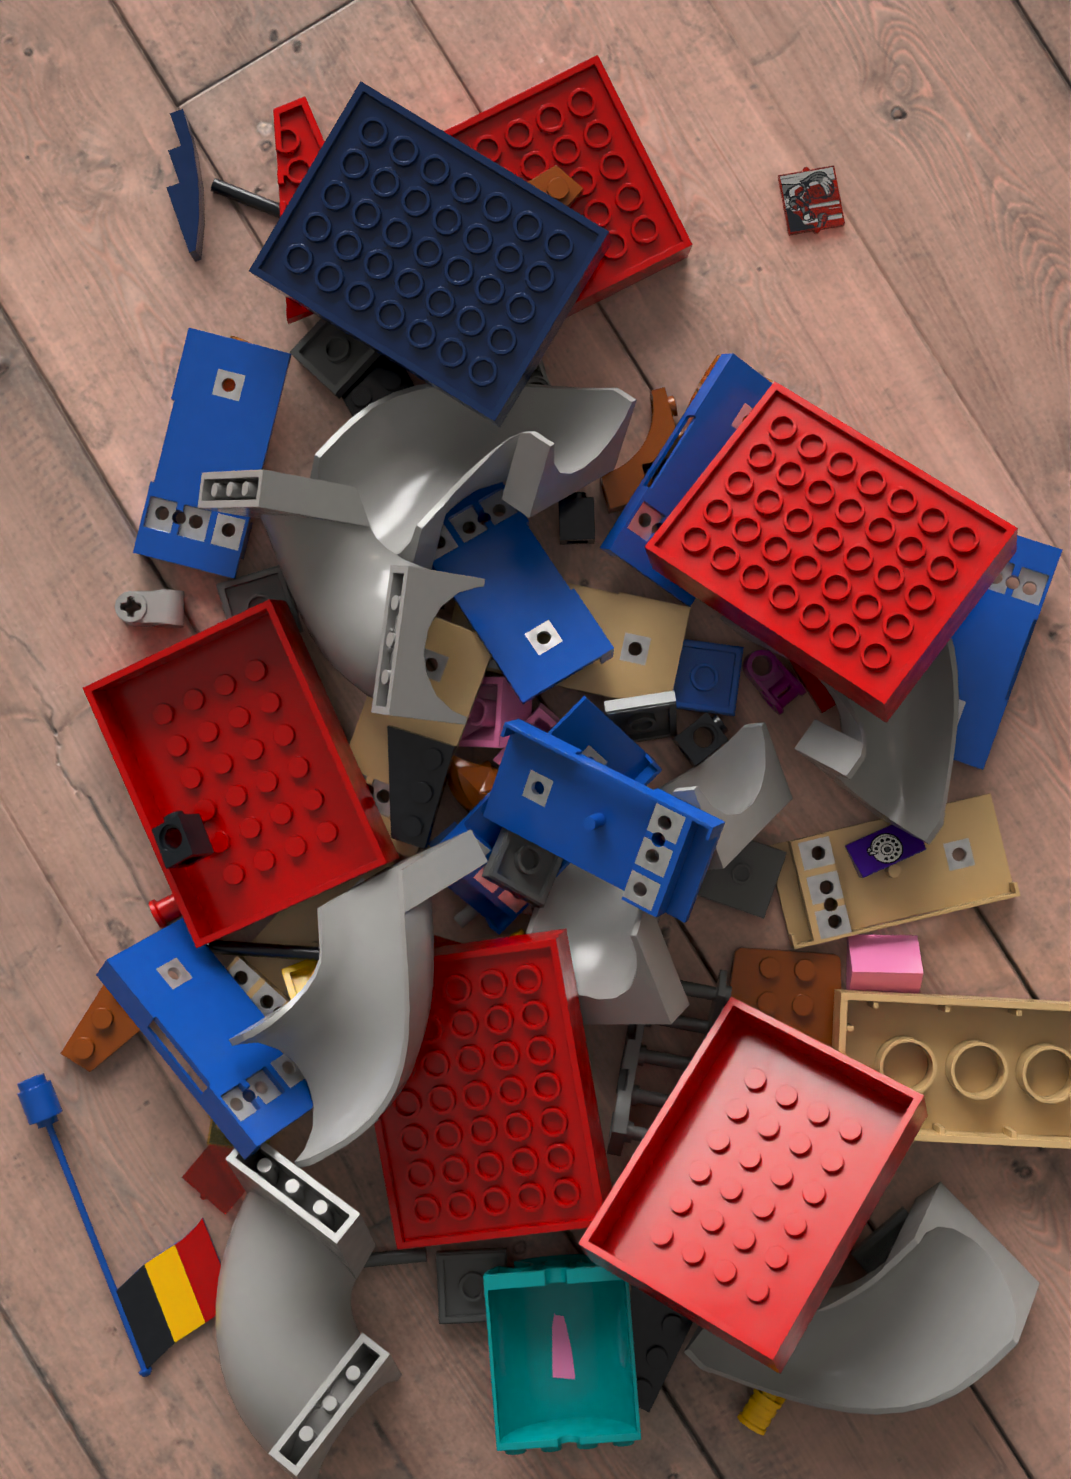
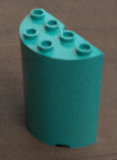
(527, 1400)

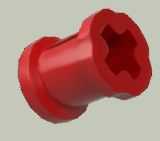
(164, 910)

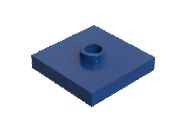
(708, 677)

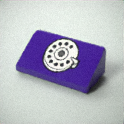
(882, 850)

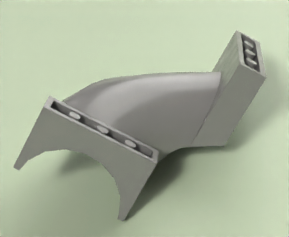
(427, 452)
(352, 592)
(894, 766)
(619, 949)
(369, 996)
(288, 1315)
(905, 1332)

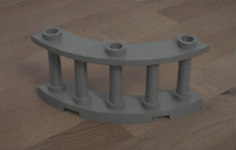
(637, 1054)

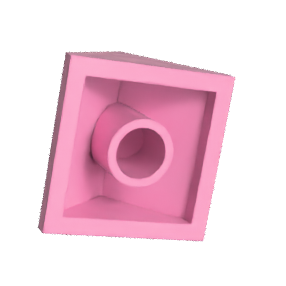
(883, 963)

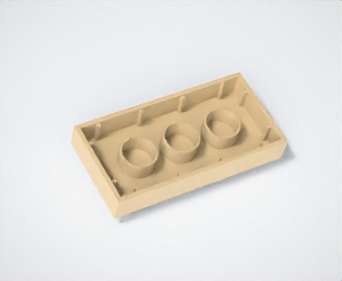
(983, 1063)

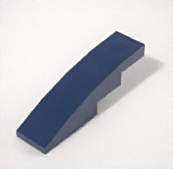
(188, 194)

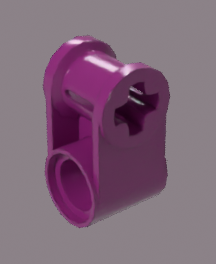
(774, 681)

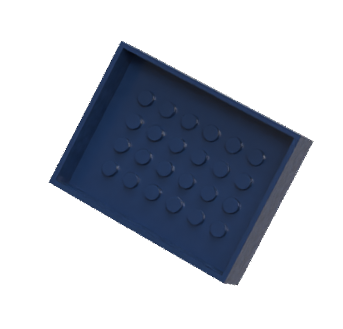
(431, 254)

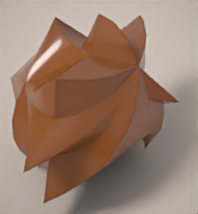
(470, 781)

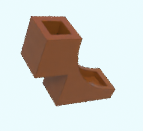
(622, 482)

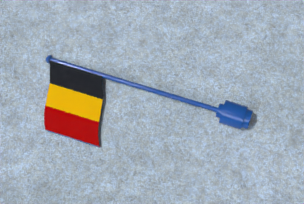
(168, 1292)

